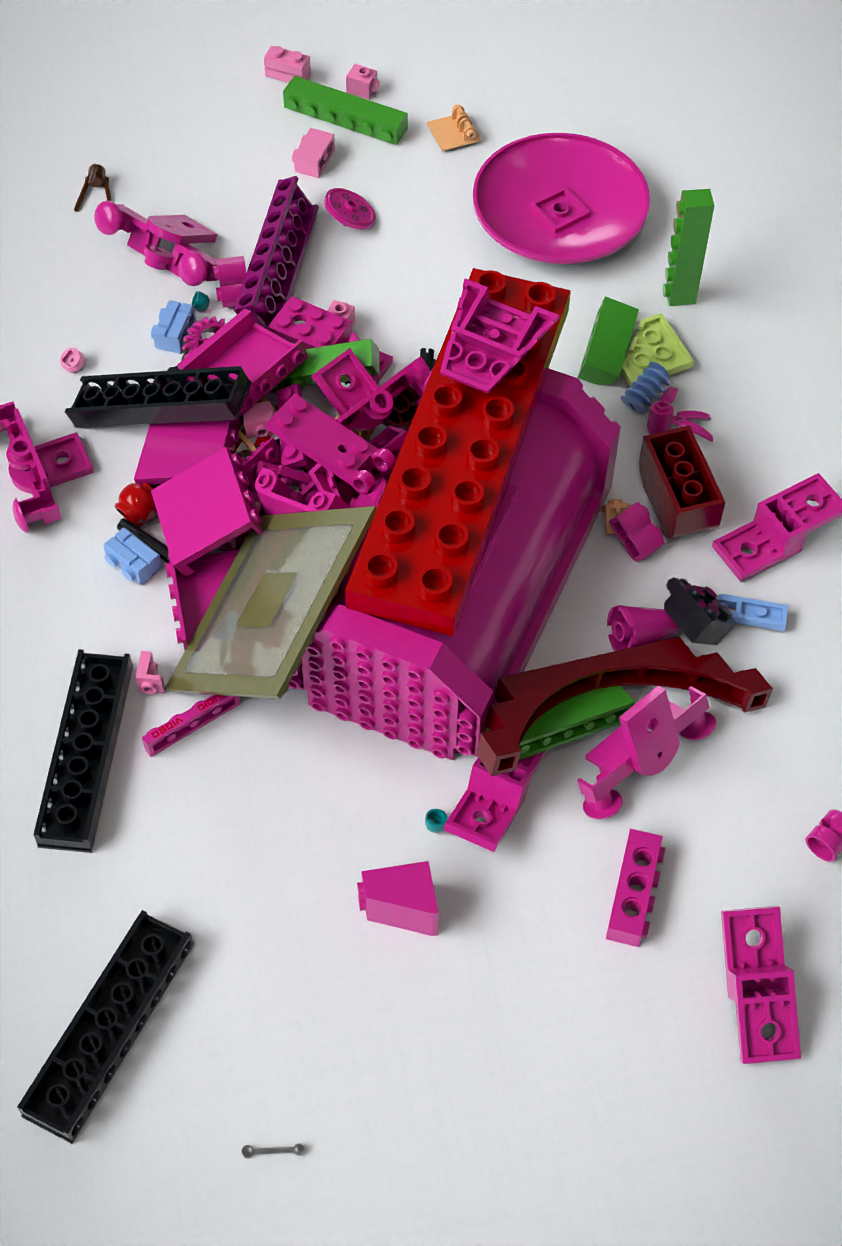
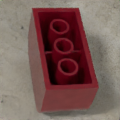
(680, 483)

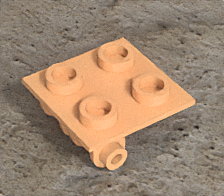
(454, 130)

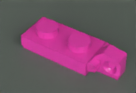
(286, 474)

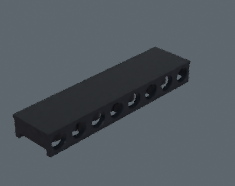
(161, 400)
(83, 753)
(105, 1027)

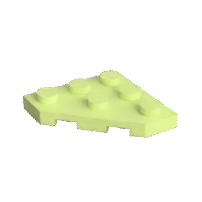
(655, 343)

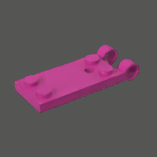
(320, 439)

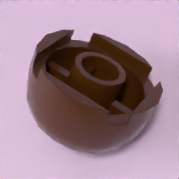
(403, 409)

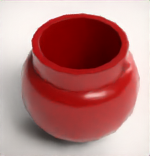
(136, 503)

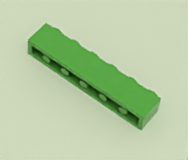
(345, 110)
(688, 246)
(318, 357)
(576, 719)

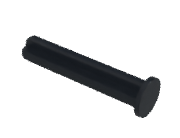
(152, 542)

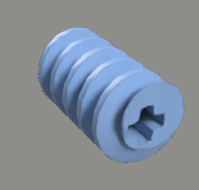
(646, 387)

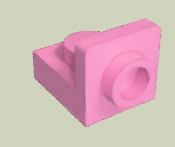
(146, 675)

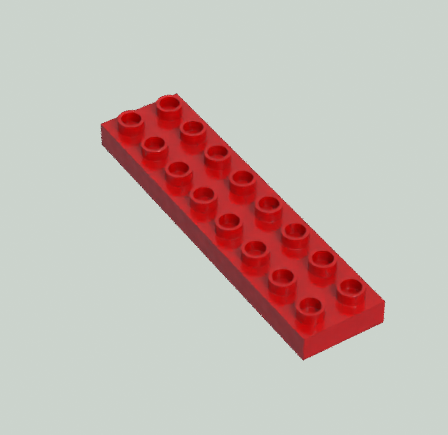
(452, 478)

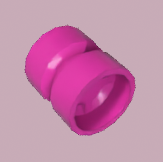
(826, 837)

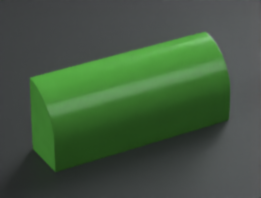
(608, 342)

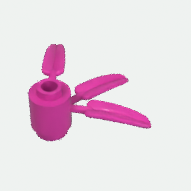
(662, 416)

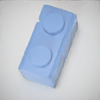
(173, 326)
(132, 556)

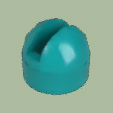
(200, 301)
(435, 820)

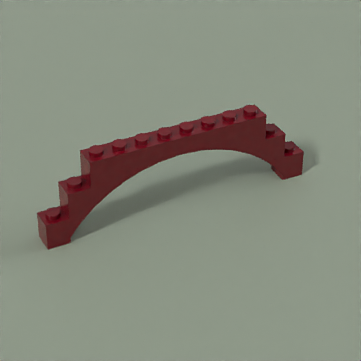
(665, 663)

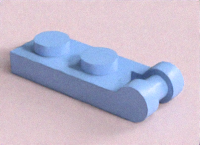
(756, 612)

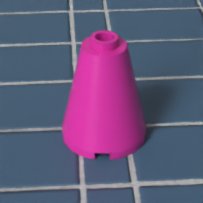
(639, 626)

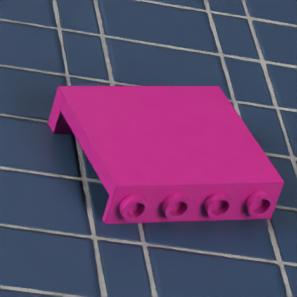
(258, 351)
(178, 446)
(205, 508)
(197, 590)

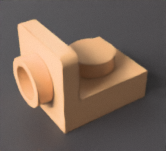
(610, 510)

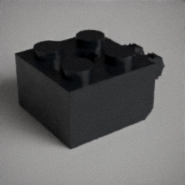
(698, 612)

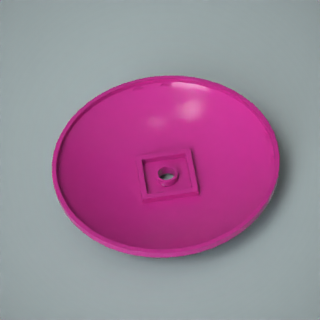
(584, 177)

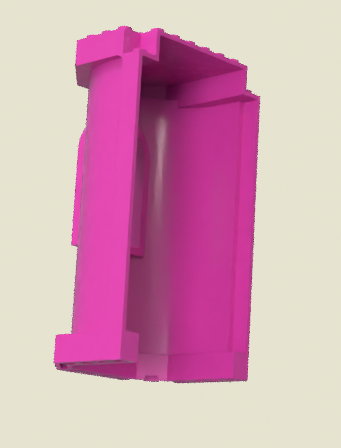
(441, 686)

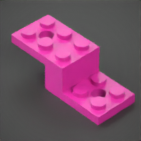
(319, 329)
(779, 527)
(493, 799)
(760, 985)

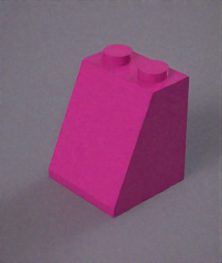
(400, 897)

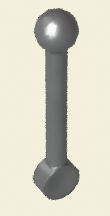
(248, 1151)

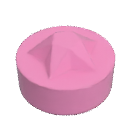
(72, 360)

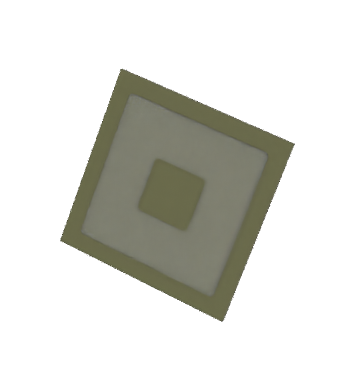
(271, 604)

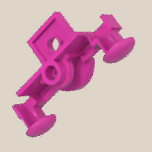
(145, 236)
(364, 403)
(36, 468)
(643, 744)

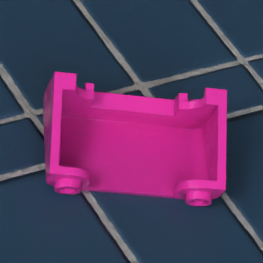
(281, 499)

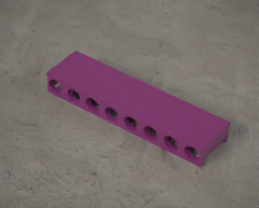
(277, 253)

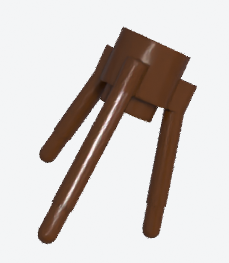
(95, 178)

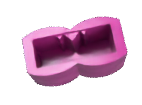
(231, 276)
(637, 531)

